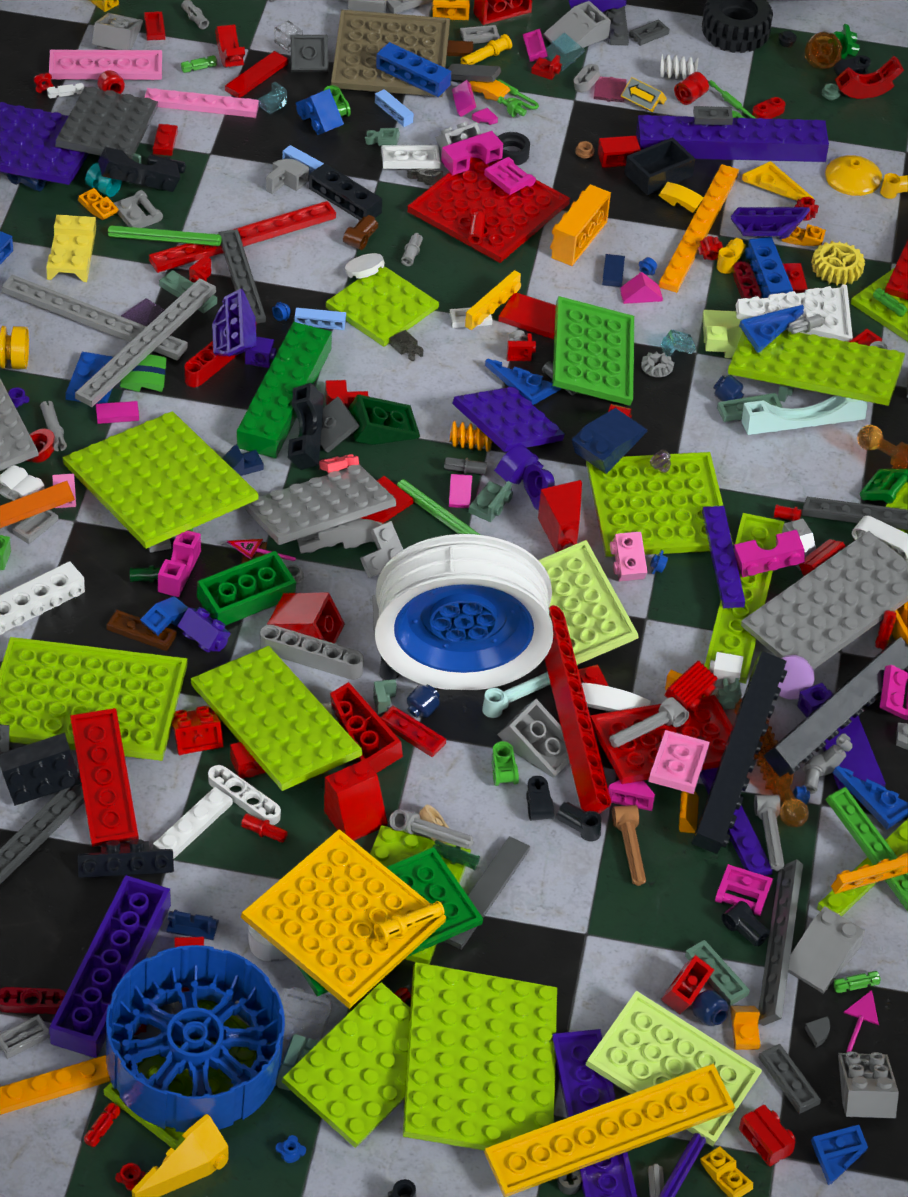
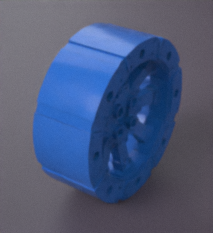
(211, 977)

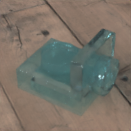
(275, 99)
(677, 341)

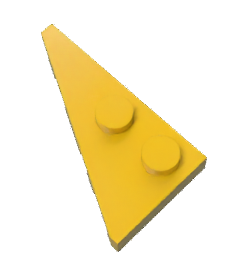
(775, 180)

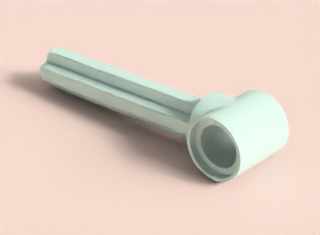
(497, 700)

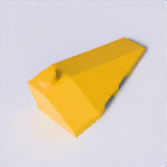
(194, 1159)

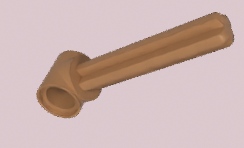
(626, 820)

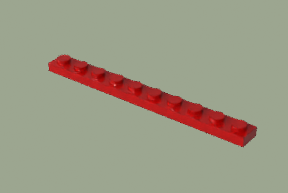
(249, 235)

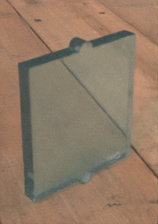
(566, 49)

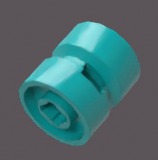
(105, 185)

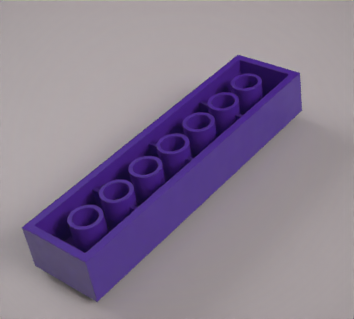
(116, 948)

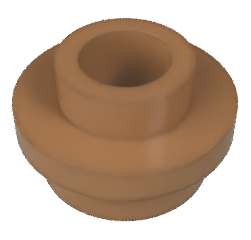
(584, 150)

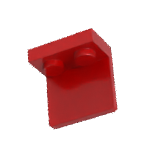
(197, 730)

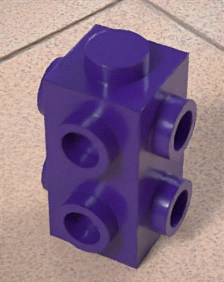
(203, 629)

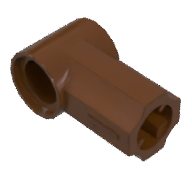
(358, 236)

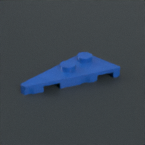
(766, 327)
(529, 385)
(877, 799)

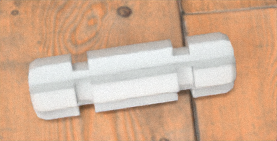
(65, 90)

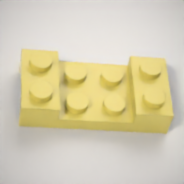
(72, 246)

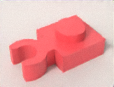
(338, 463)

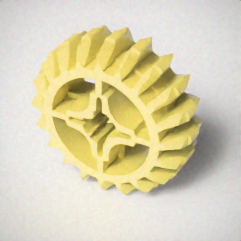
(838, 263)

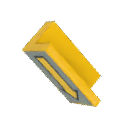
(643, 94)

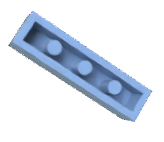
(394, 108)
(295, 154)
(321, 318)

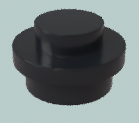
(787, 38)

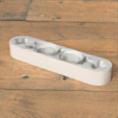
(247, 792)

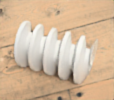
(677, 67)

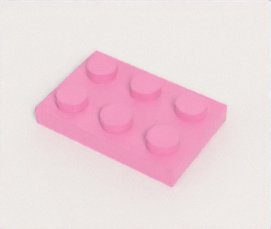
(679, 762)

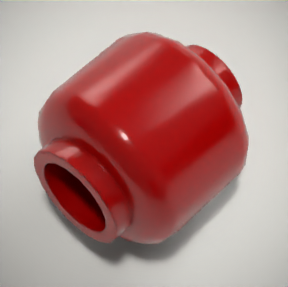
(111, 81)

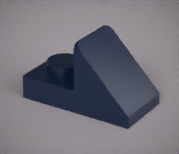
(243, 463)

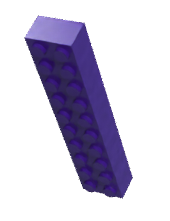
(742, 140)

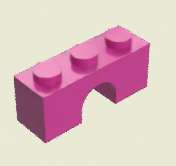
(483, 146)
(754, 560)
(176, 571)

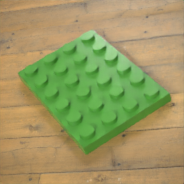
(593, 351)

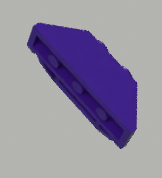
(768, 221)
(234, 326)

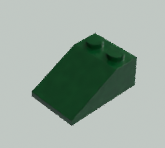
(382, 421)

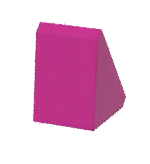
(641, 290)
(460, 490)
(632, 794)

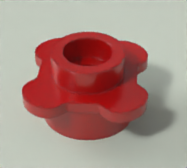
(38, 79)
(127, 1170)

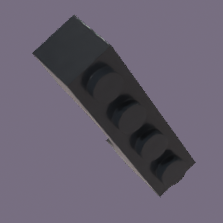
(119, 166)
(308, 405)

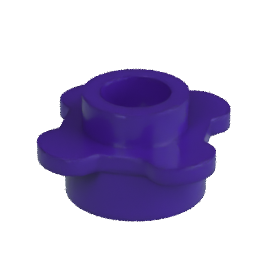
(18, 396)

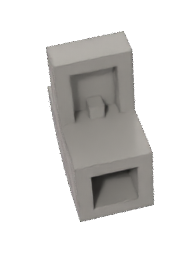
(288, 173)

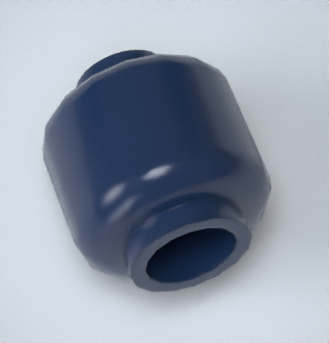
(728, 388)
(423, 701)
(710, 1008)

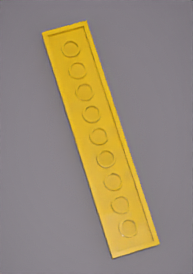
(608, 1130)

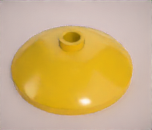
(853, 175)

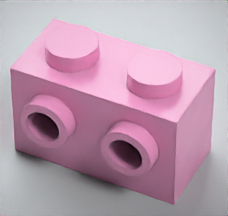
(629, 556)

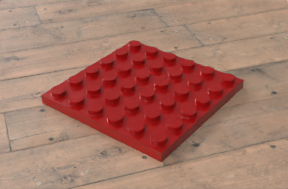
(508, 217)

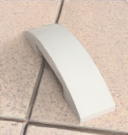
(611, 698)

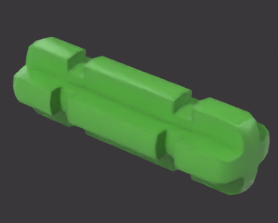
(198, 64)
(890, 302)
(857, 981)

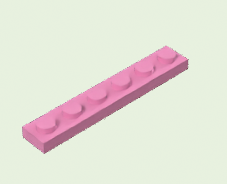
(204, 102)

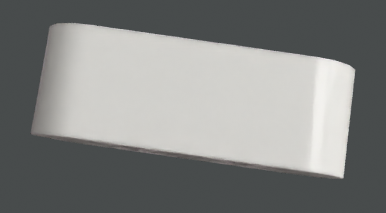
(892, 537)

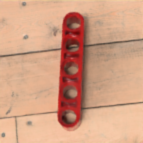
(204, 366)

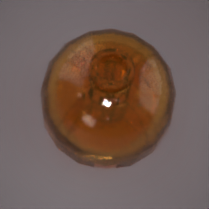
(823, 50)

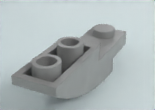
(350, 533)

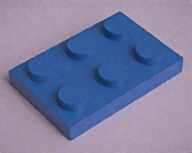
(85, 369)

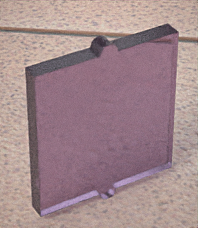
(143, 312)

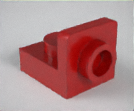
(547, 68)
(200, 269)
(521, 349)

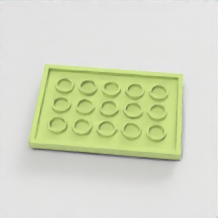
(588, 602)
(655, 1046)

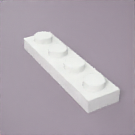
(194, 822)

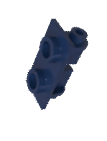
(192, 925)

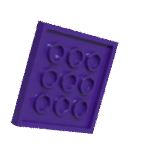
(508, 418)

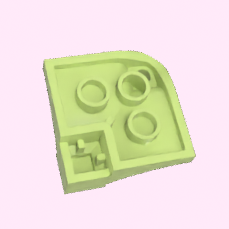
(721, 331)

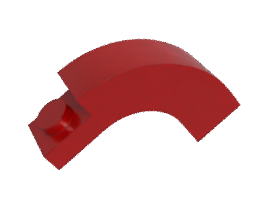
(228, 46)
(872, 84)

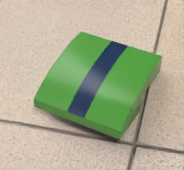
(147, 374)

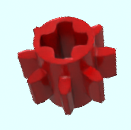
(808, 202)
(710, 248)

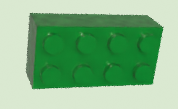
(245, 588)

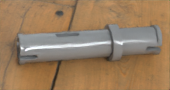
(53, 424)

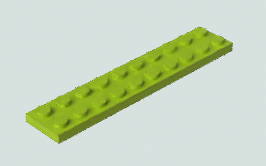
(728, 633)

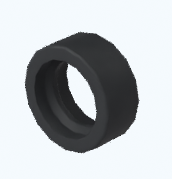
(518, 140)

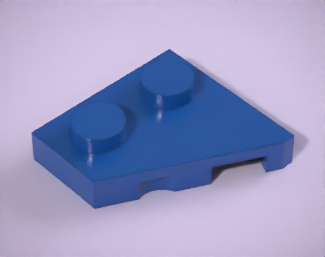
(839, 1150)

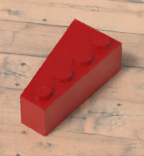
(366, 728)

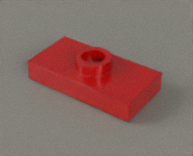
(796, 277)

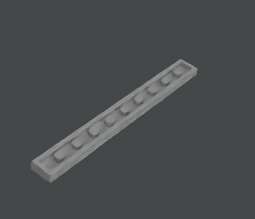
(86, 314)
(145, 342)

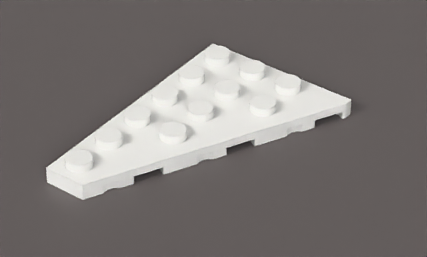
(828, 302)

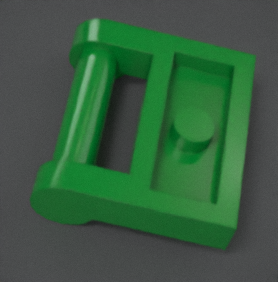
(879, 484)

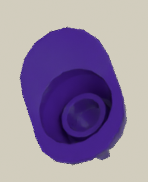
(535, 480)

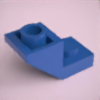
(163, 614)

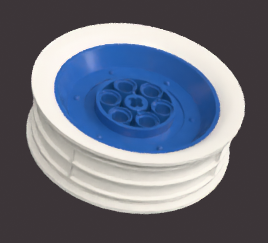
(463, 612)

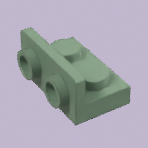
(491, 500)

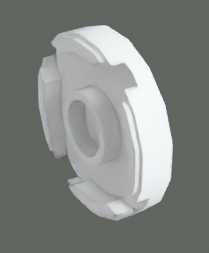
(364, 265)

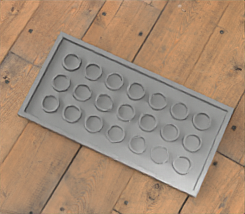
(833, 602)

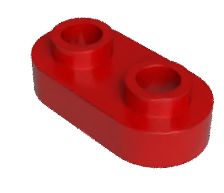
(769, 108)

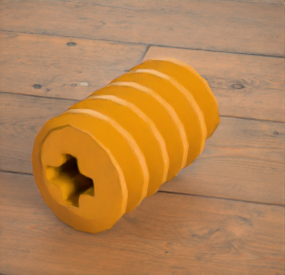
(469, 436)

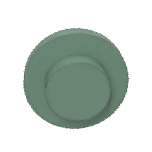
(831, 91)

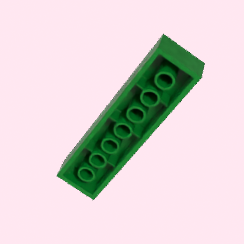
(271, 410)

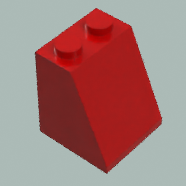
(561, 513)
(309, 615)
(355, 800)

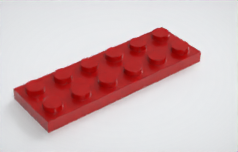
(104, 777)

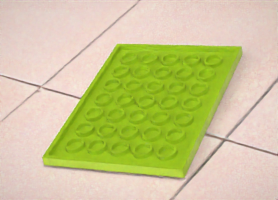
(160, 479)
(54, 680)
(478, 1057)

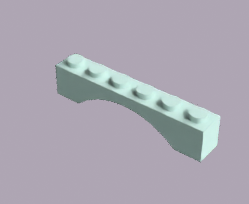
(764, 417)

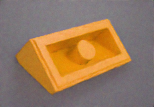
(688, 812)

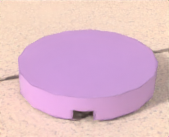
(798, 677)

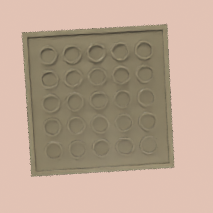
(366, 33)

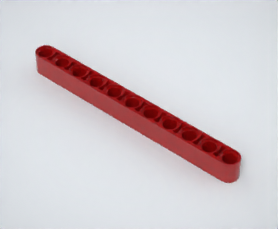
(575, 718)

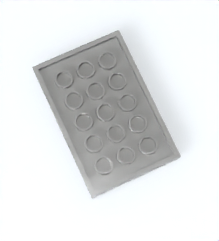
(319, 504)

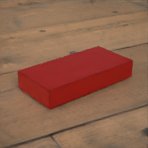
(154, 26)

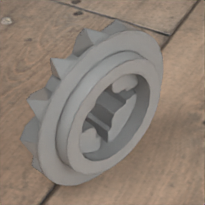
(660, 370)

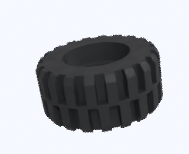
(737, 24)

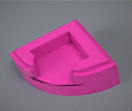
(485, 115)

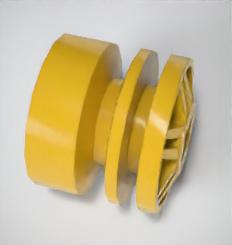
(14, 347)

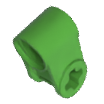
(341, 103)
(504, 764)

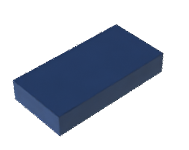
(613, 270)

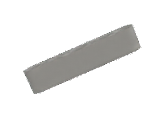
(313, 652)

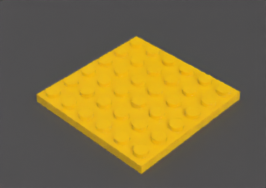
(327, 914)

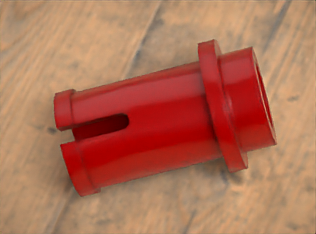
(787, 513)

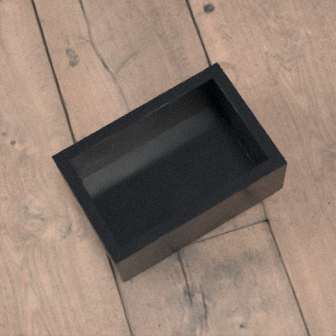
(658, 165)
(39, 769)

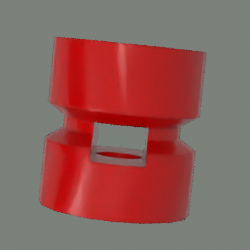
(691, 88)

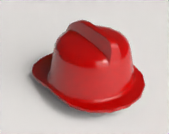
(43, 441)

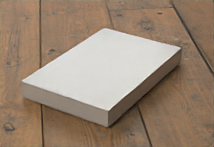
(410, 157)

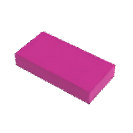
(535, 45)
(464, 98)
(117, 412)

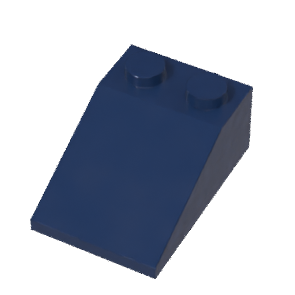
(607, 439)

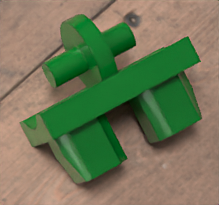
(847, 41)

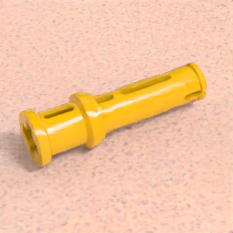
(493, 48)
(400, 924)

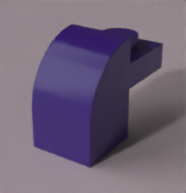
(514, 463)

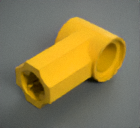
(893, 184)
(729, 255)

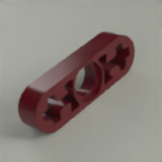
(748, 277)
(38, 1008)

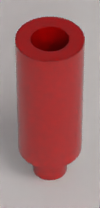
(477, 228)

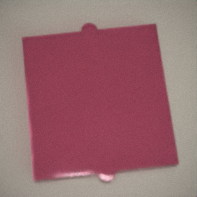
(609, 89)

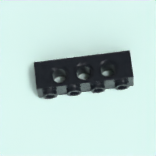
(344, 192)

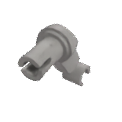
(825, 762)

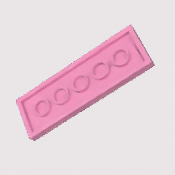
(92, 63)

